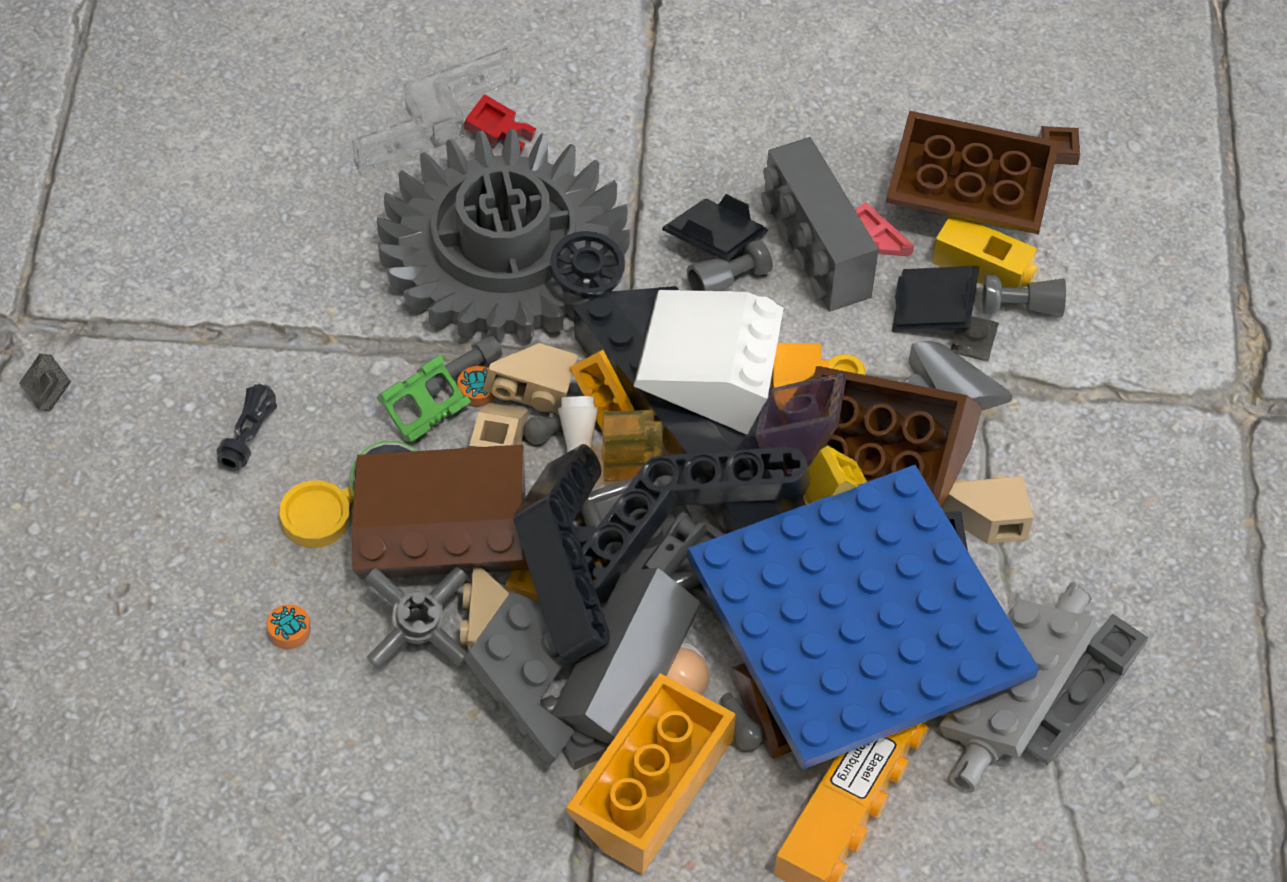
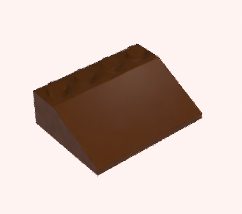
(973, 172)
(903, 425)
(438, 511)

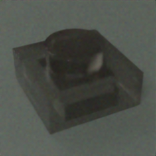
(977, 341)
(44, 382)

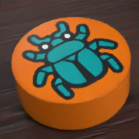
(472, 382)
(288, 626)

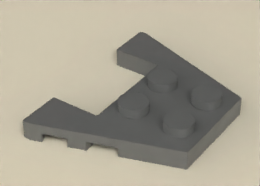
(517, 665)

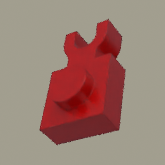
(496, 121)

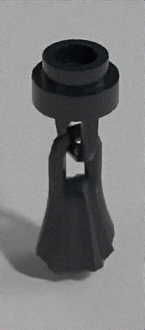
(257, 407)

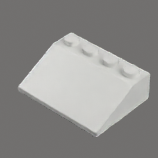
(711, 353)

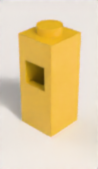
(973, 244)

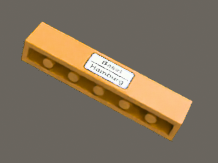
(842, 806)

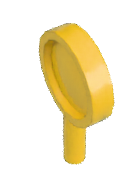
(315, 513)

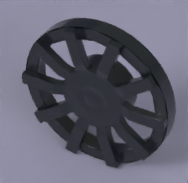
(587, 264)

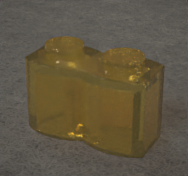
(628, 443)

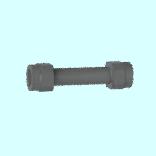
(482, 353)

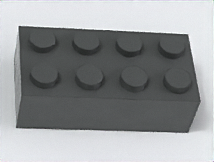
(819, 224)

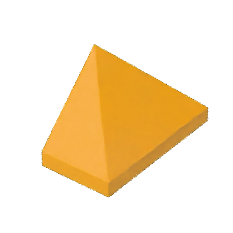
(600, 381)

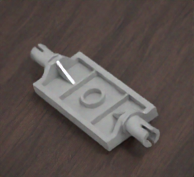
(1010, 717)

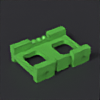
(429, 410)

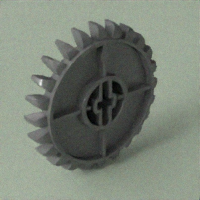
(459, 263)

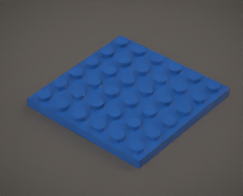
(860, 615)

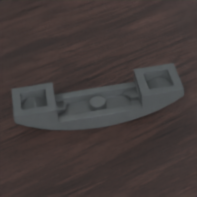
(1087, 687)

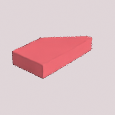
(885, 236)

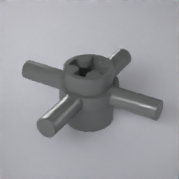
(419, 633)

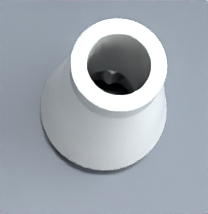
(577, 420)

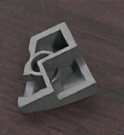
(950, 372)

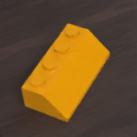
(652, 772)

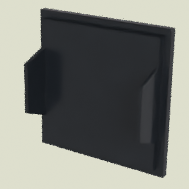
(717, 228)
(935, 299)

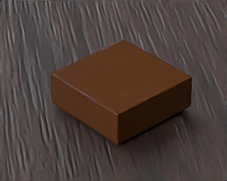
(1069, 146)

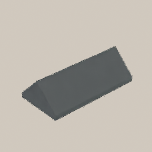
(646, 627)

